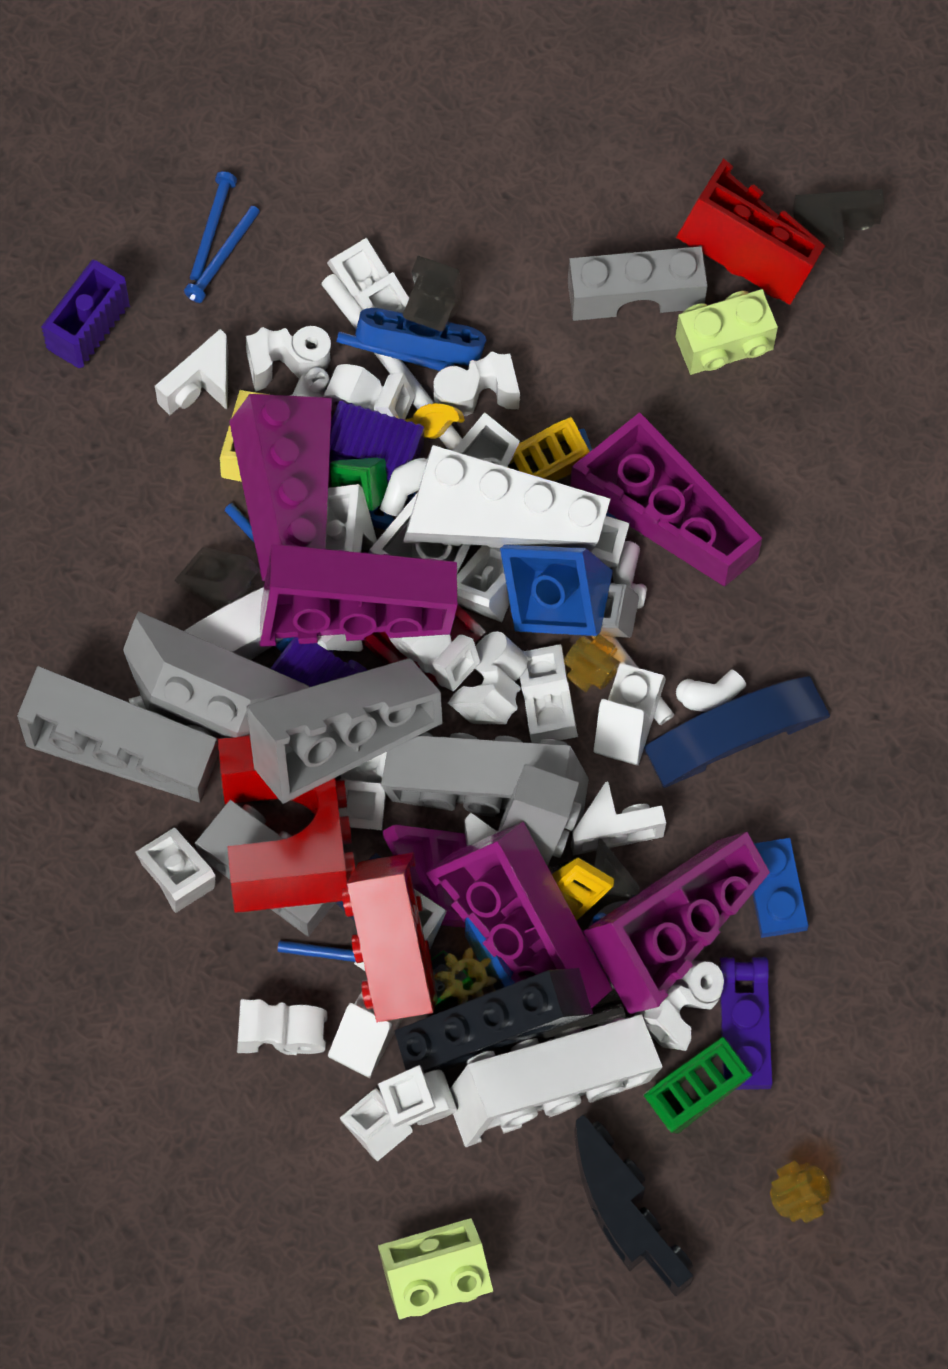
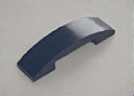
(734, 728)

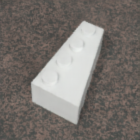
(498, 506)

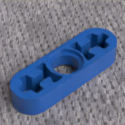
(392, 332)

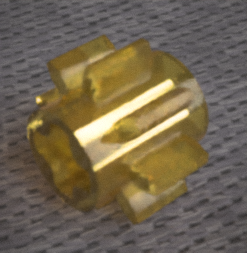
(592, 662)
(475, 970)
(800, 1192)

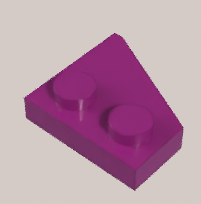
(429, 849)

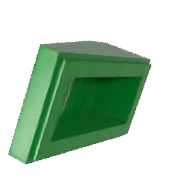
(672, 1083)

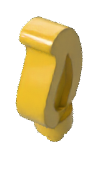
(436, 418)

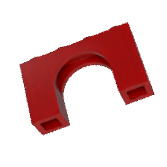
(291, 870)

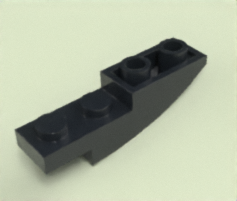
(612, 1192)

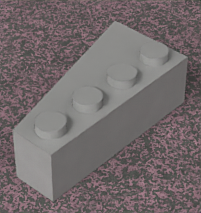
(339, 725)
(116, 736)
(473, 771)

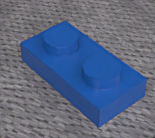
(779, 896)

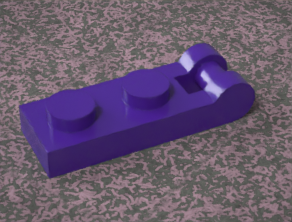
(746, 1019)

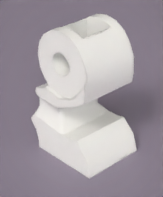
(300, 353)
(462, 387)
(363, 389)
(441, 657)
(495, 698)
(697, 989)
(285, 1027)
(417, 1097)

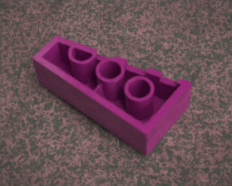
(284, 469)
(667, 500)
(354, 595)
(518, 908)
(668, 924)

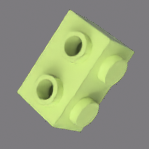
(726, 331)
(435, 1268)

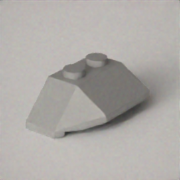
(198, 680)

